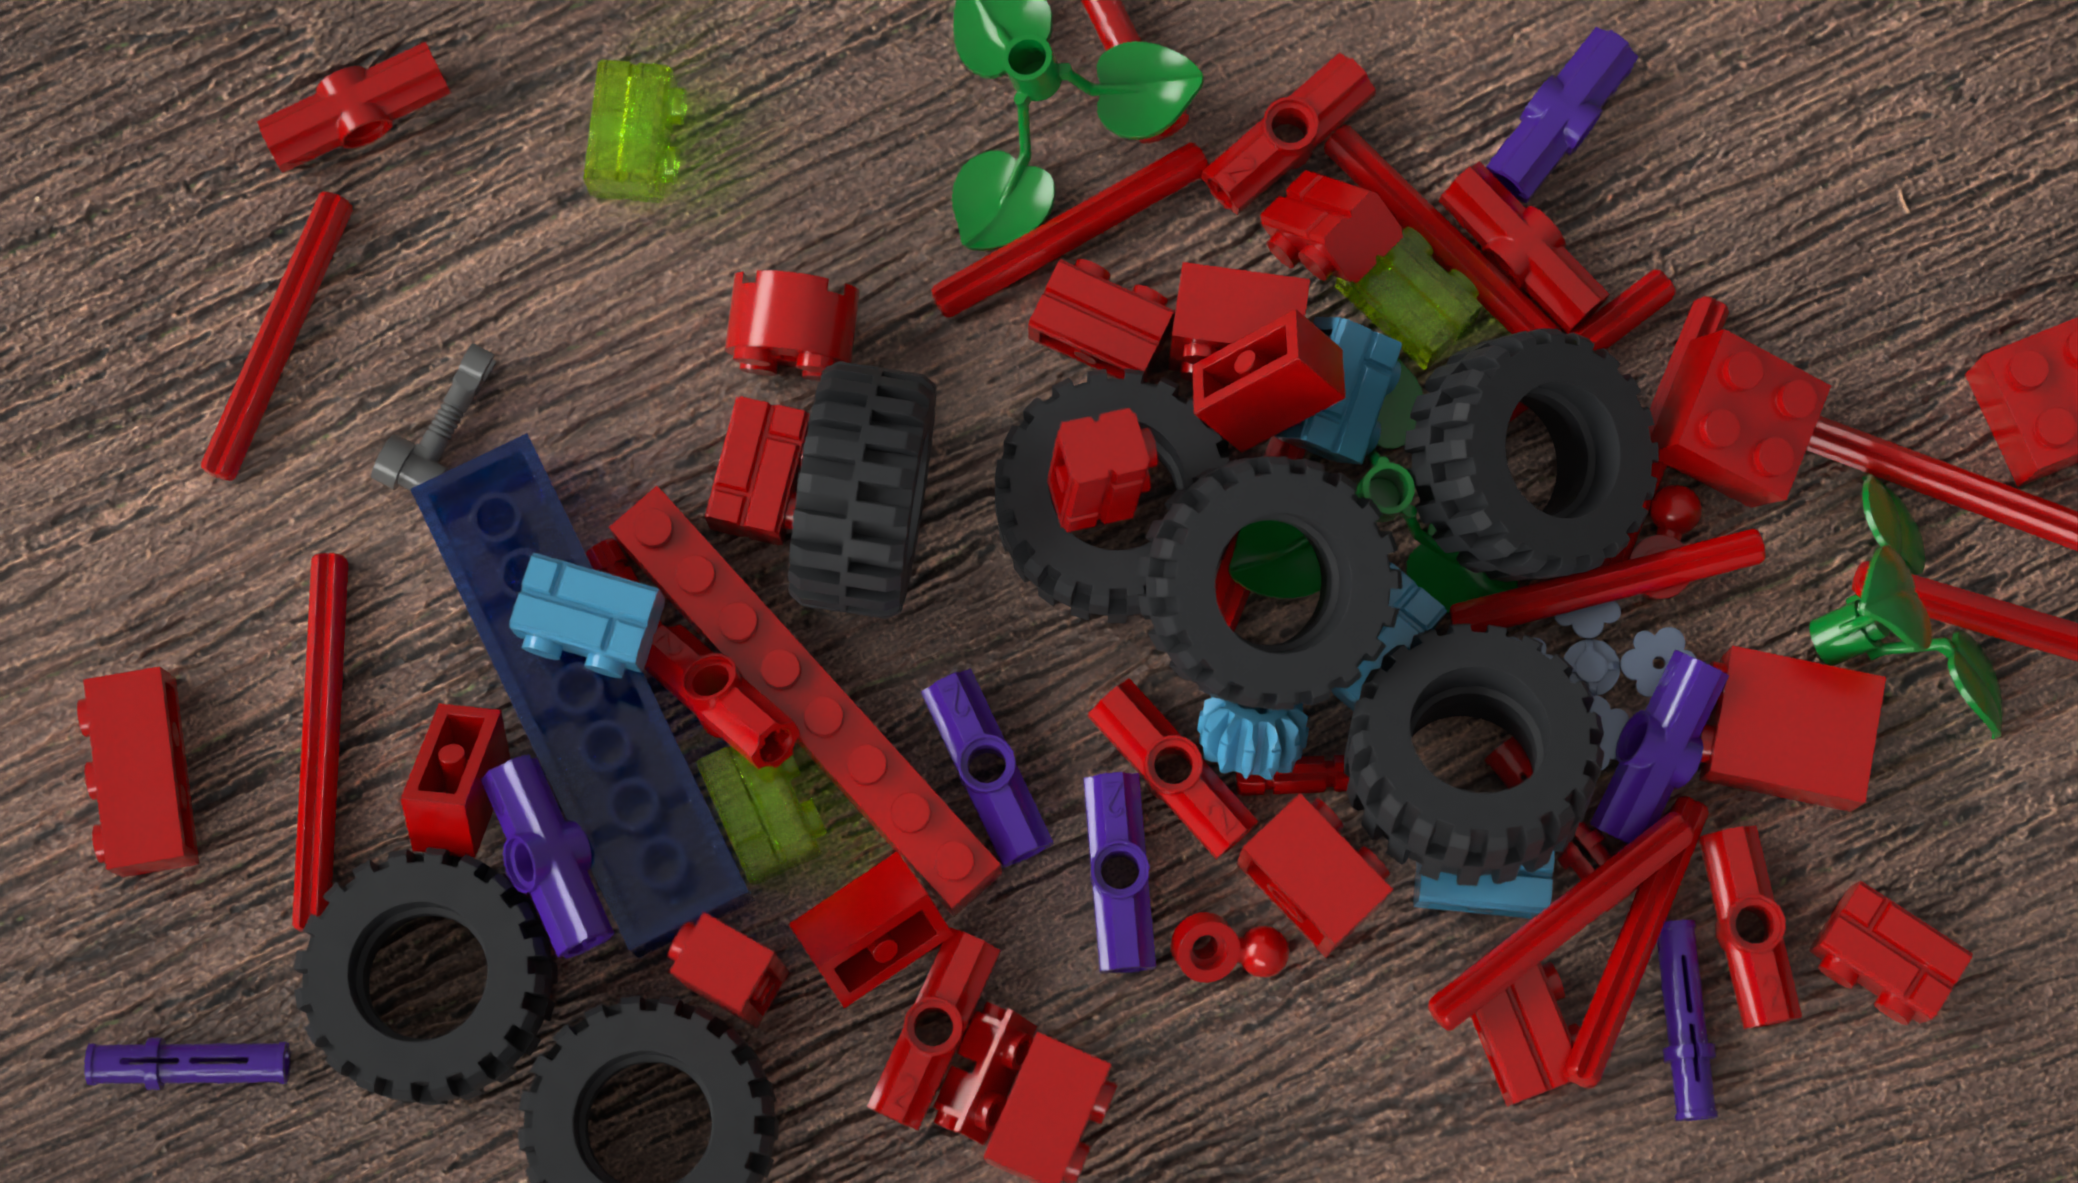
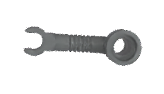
(412, 464)

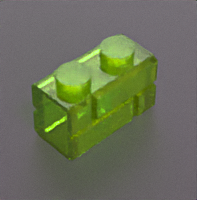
(632, 131)
(1415, 299)
(762, 813)

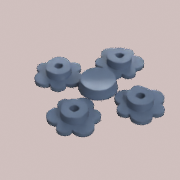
(1600, 666)

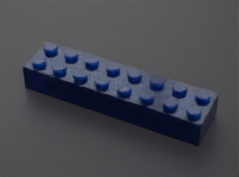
(593, 733)

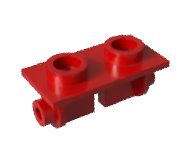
(975, 1101)

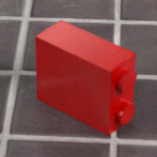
(1793, 729)

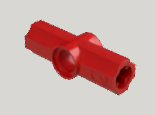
(353, 107)
(1314, 108)
(1523, 246)
(721, 697)
(1145, 736)
(1738, 884)
(918, 1069)

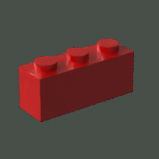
(138, 772)
(727, 968)

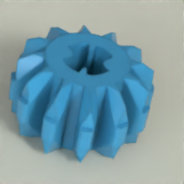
(1252, 738)

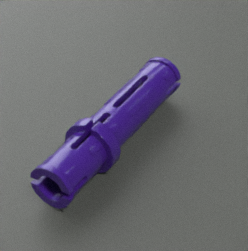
(1686, 1022)
(113, 1063)

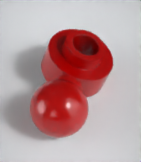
(1674, 512)
(1260, 950)

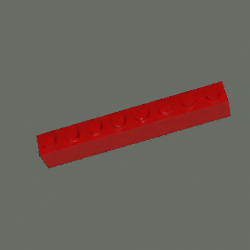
(829, 722)

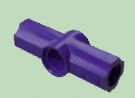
(1562, 113)
(1659, 747)
(1002, 805)
(547, 856)
(1124, 914)

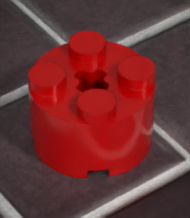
(790, 323)

